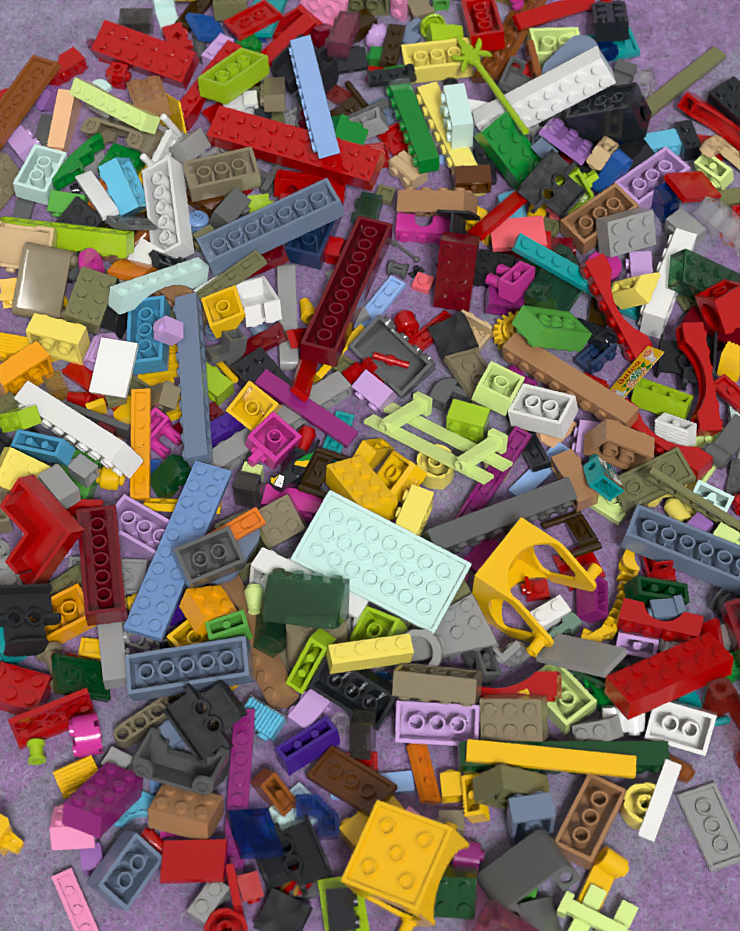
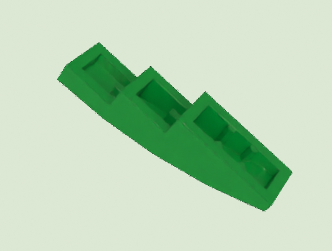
(77, 162)

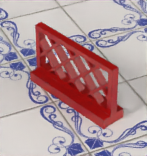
(53, 718)

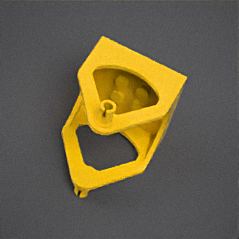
(509, 566)
(402, 862)

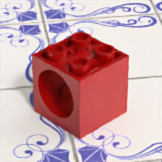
(720, 306)

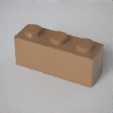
(570, 465)

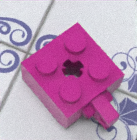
(271, 441)

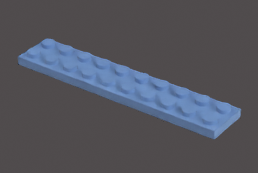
(189, 521)

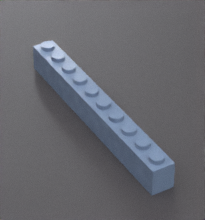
(193, 381)

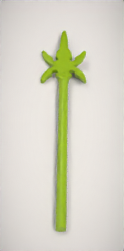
(472, 57)

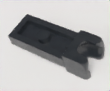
(162, 261)
(600, 336)
(536, 454)

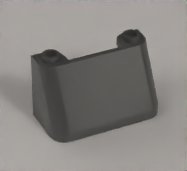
(179, 769)

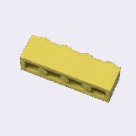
(369, 653)

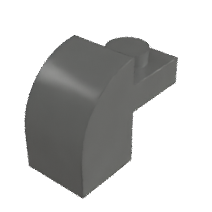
(230, 350)
(445, 392)

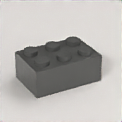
(209, 558)

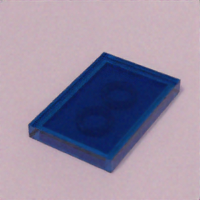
(254, 833)

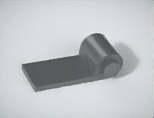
(726, 444)

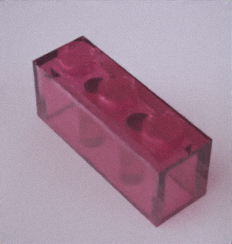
(343, 34)

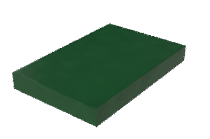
(77, 673)

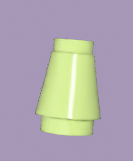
(254, 597)

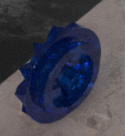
(612, 51)

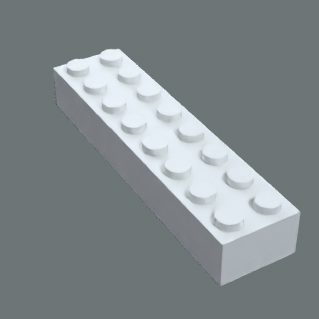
(553, 90)
(80, 431)

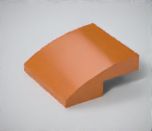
(129, 269)

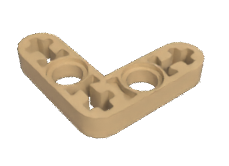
(717, 145)

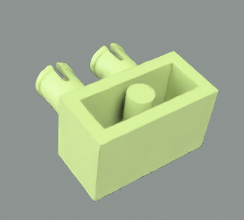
(715, 170)

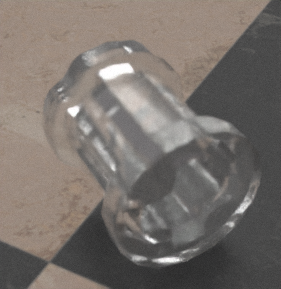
(344, 720)

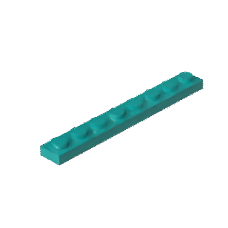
(560, 267)

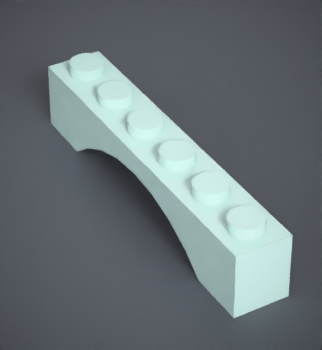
(129, 294)

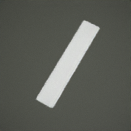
(659, 800)

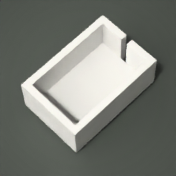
(259, 302)

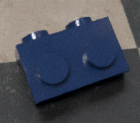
(593, 359)

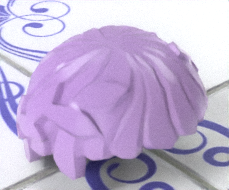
(376, 35)

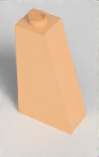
(64, 120)

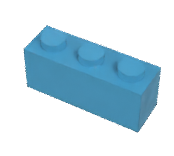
(43, 447)

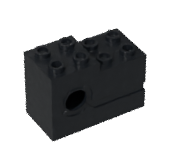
(612, 112)

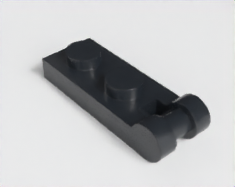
(392, 76)

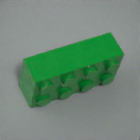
(508, 149)

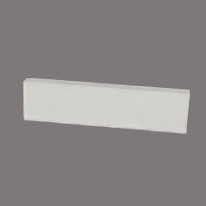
(97, 195)

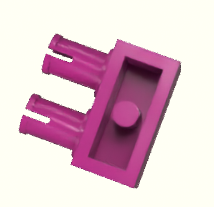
(513, 280)
(161, 427)

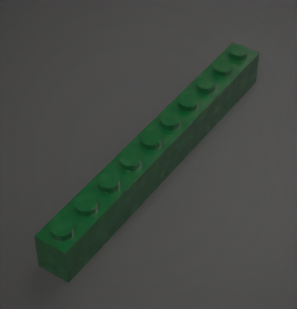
(649, 754)

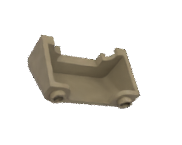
(112, 129)
(42, 281)

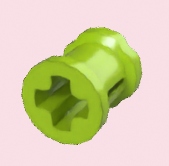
(36, 751)

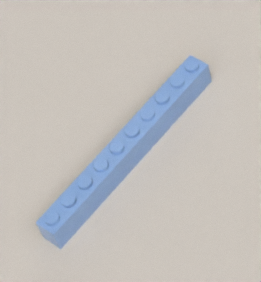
(313, 97)

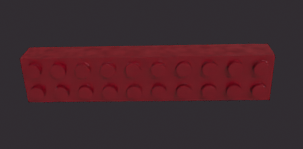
(346, 291)

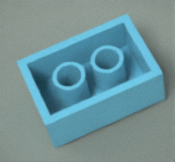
(123, 186)

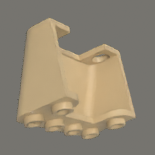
(13, 239)

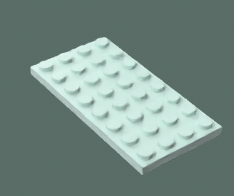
(382, 561)

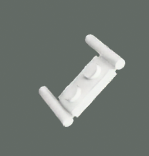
(170, 138)

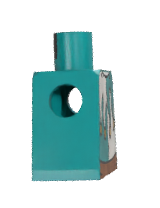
(599, 470)

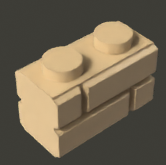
(602, 153)
(402, 168)

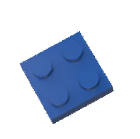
(204, 27)

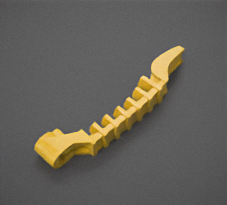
(627, 570)

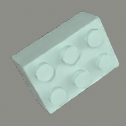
(457, 116)
(36, 174)

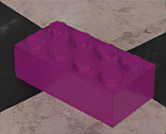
(102, 800)

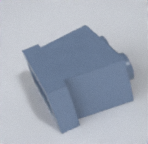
(666, 609)

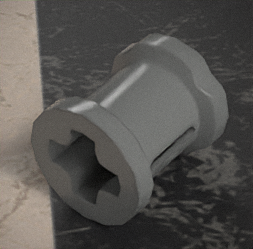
(398, 269)

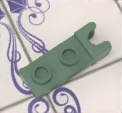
(568, 626)

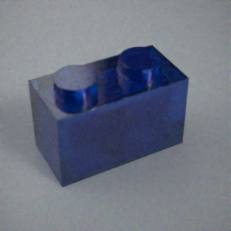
(664, 202)

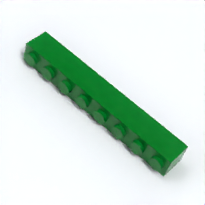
(413, 127)

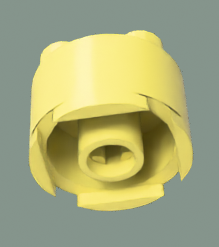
(437, 473)
(632, 809)

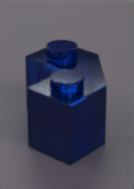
(326, 817)

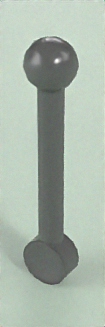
(394, 243)

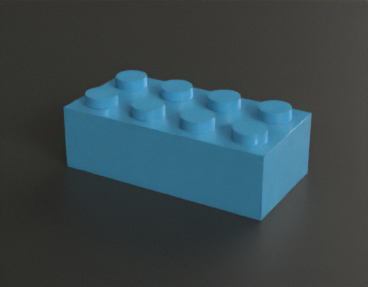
(151, 354)

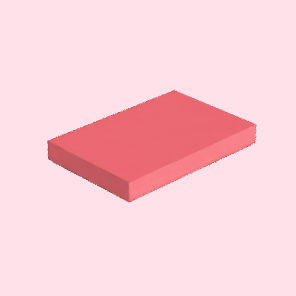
(505, 235)

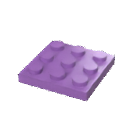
(567, 140)

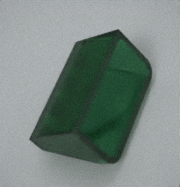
(551, 291)
(306, 599)

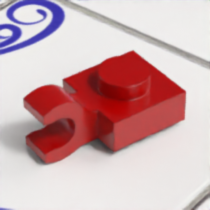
(355, 370)

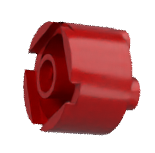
(225, 920)

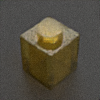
(55, 385)

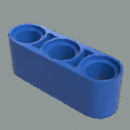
(614, 169)

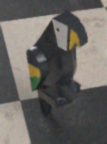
(293, 469)

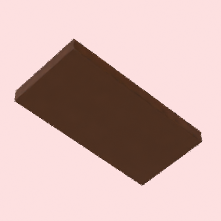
(350, 780)

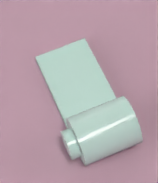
(165, 12)

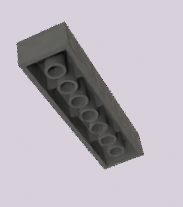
(503, 516)

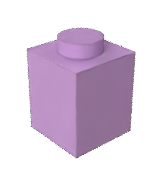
(168, 330)

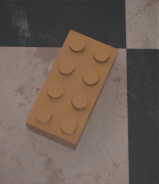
(427, 201)
(582, 222)
(590, 820)

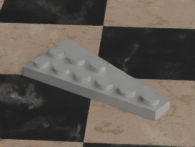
(460, 631)

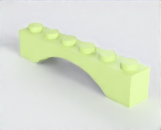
(114, 106)

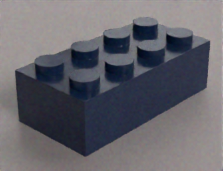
(310, 247)

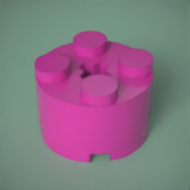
(87, 735)

